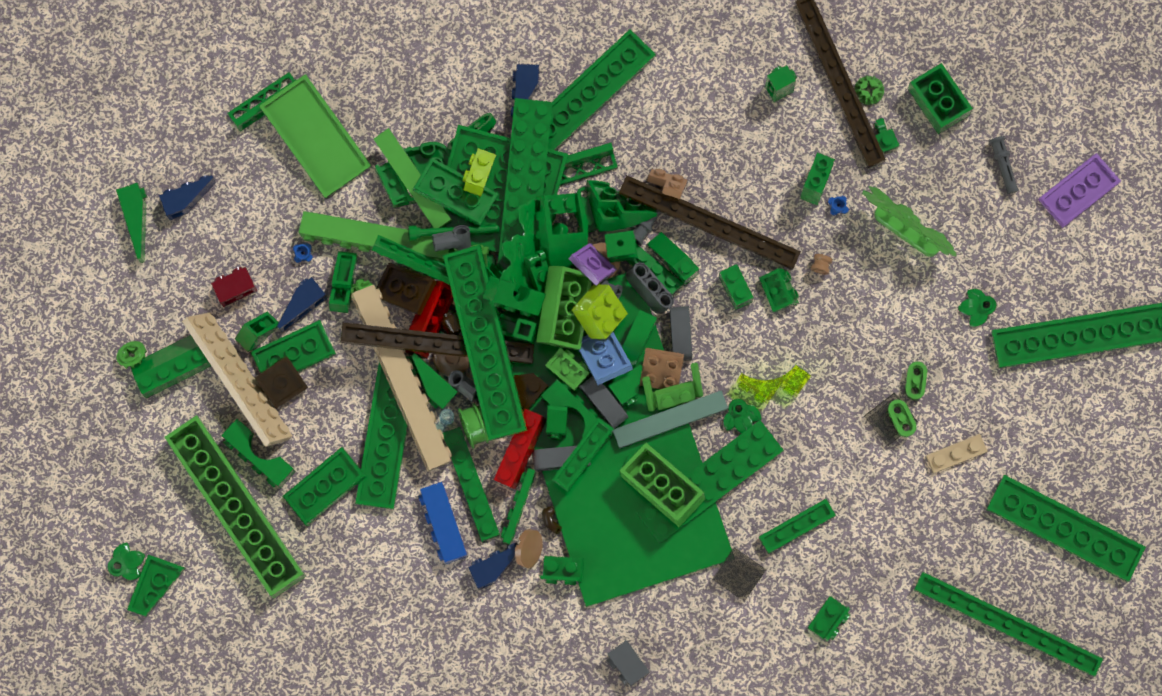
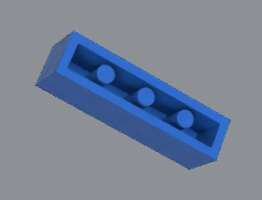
(443, 522)

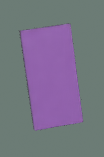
(1079, 190)

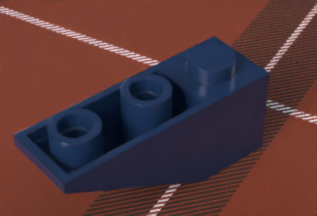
(526, 81)
(181, 200)
(491, 569)

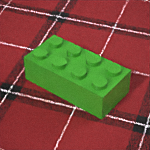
(557, 321)
(662, 484)

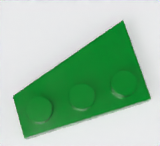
(153, 584)

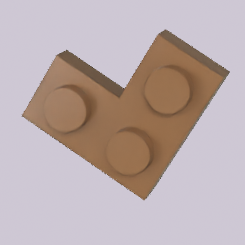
(672, 184)

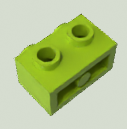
(479, 172)

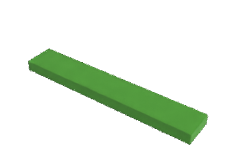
(409, 175)

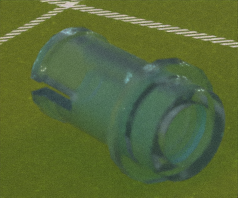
(446, 412)

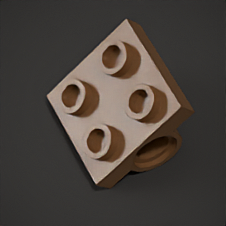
(662, 368)

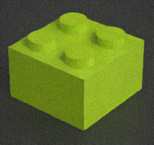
(599, 311)

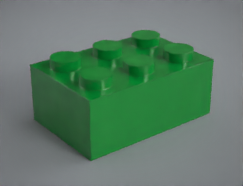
(940, 98)

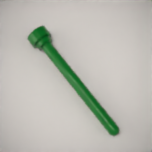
(416, 233)

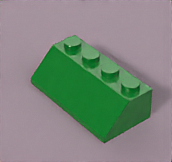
(169, 366)

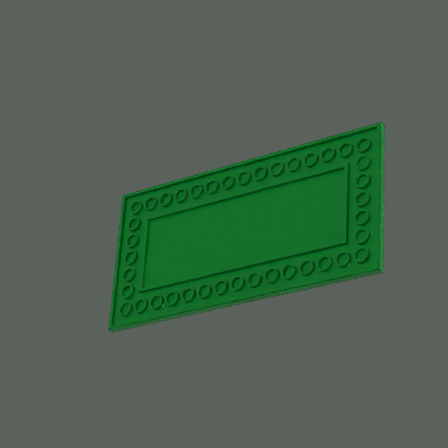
(601, 507)

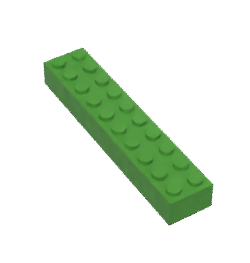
(235, 507)

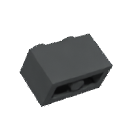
(627, 663)

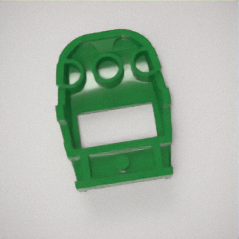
(420, 157)
(561, 246)

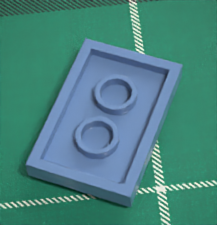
(604, 358)

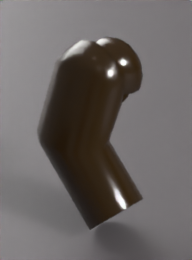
(547, 514)

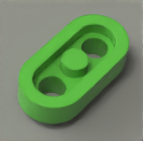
(916, 381)
(902, 418)

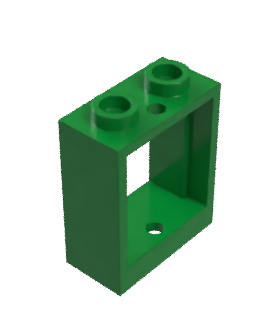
(817, 178)

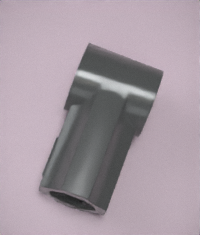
(457, 239)
(463, 385)

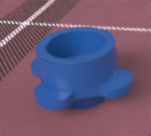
(838, 200)
(302, 248)

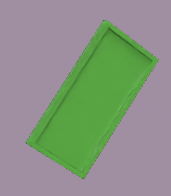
(315, 136)

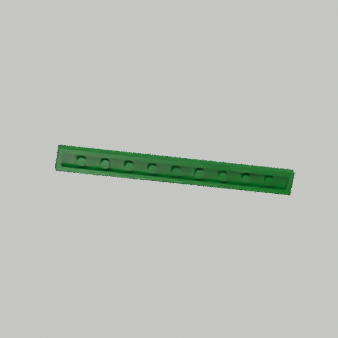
(1008, 624)

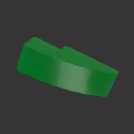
(342, 282)
(638, 336)

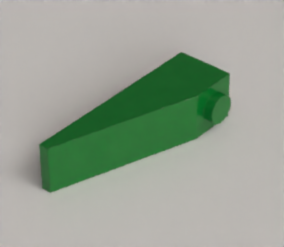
(134, 209)

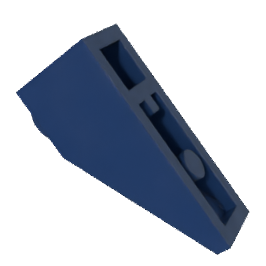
(303, 301)

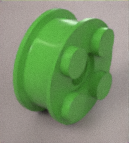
(473, 425)

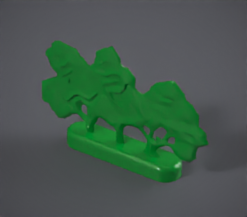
(526, 245)

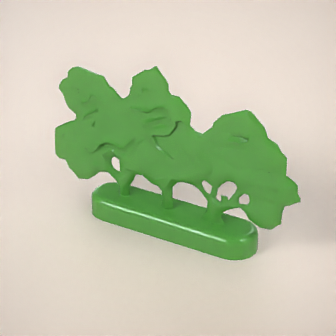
(907, 226)

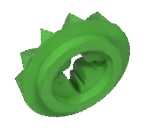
(863, 95)
(133, 347)

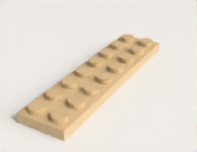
(237, 379)

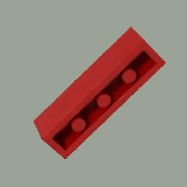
(432, 314)
(520, 450)

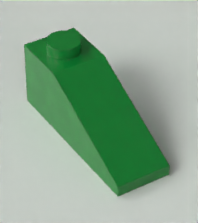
(674, 258)
(434, 386)

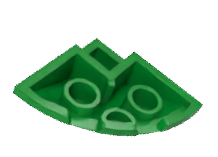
(613, 210)

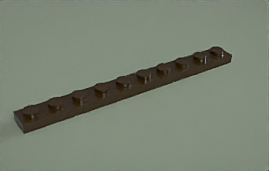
(840, 82)
(710, 222)
(423, 341)

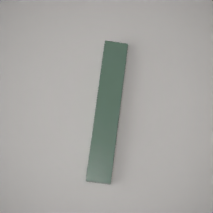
(670, 419)

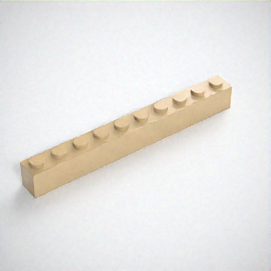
(404, 384)

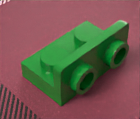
(779, 289)
(562, 569)
(829, 618)

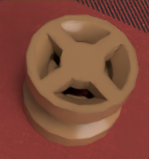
(821, 264)

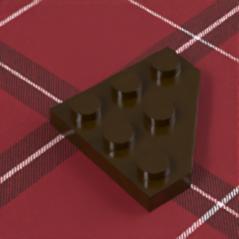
(529, 389)

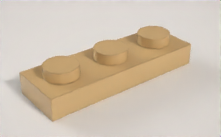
(956, 453)

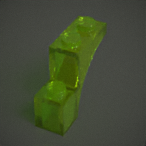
(764, 390)

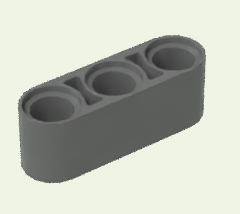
(641, 283)
(681, 331)
(604, 402)
(551, 458)

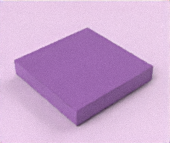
(592, 264)

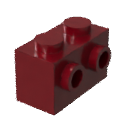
(234, 286)

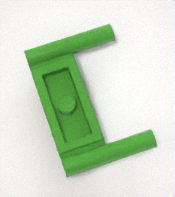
(675, 394)

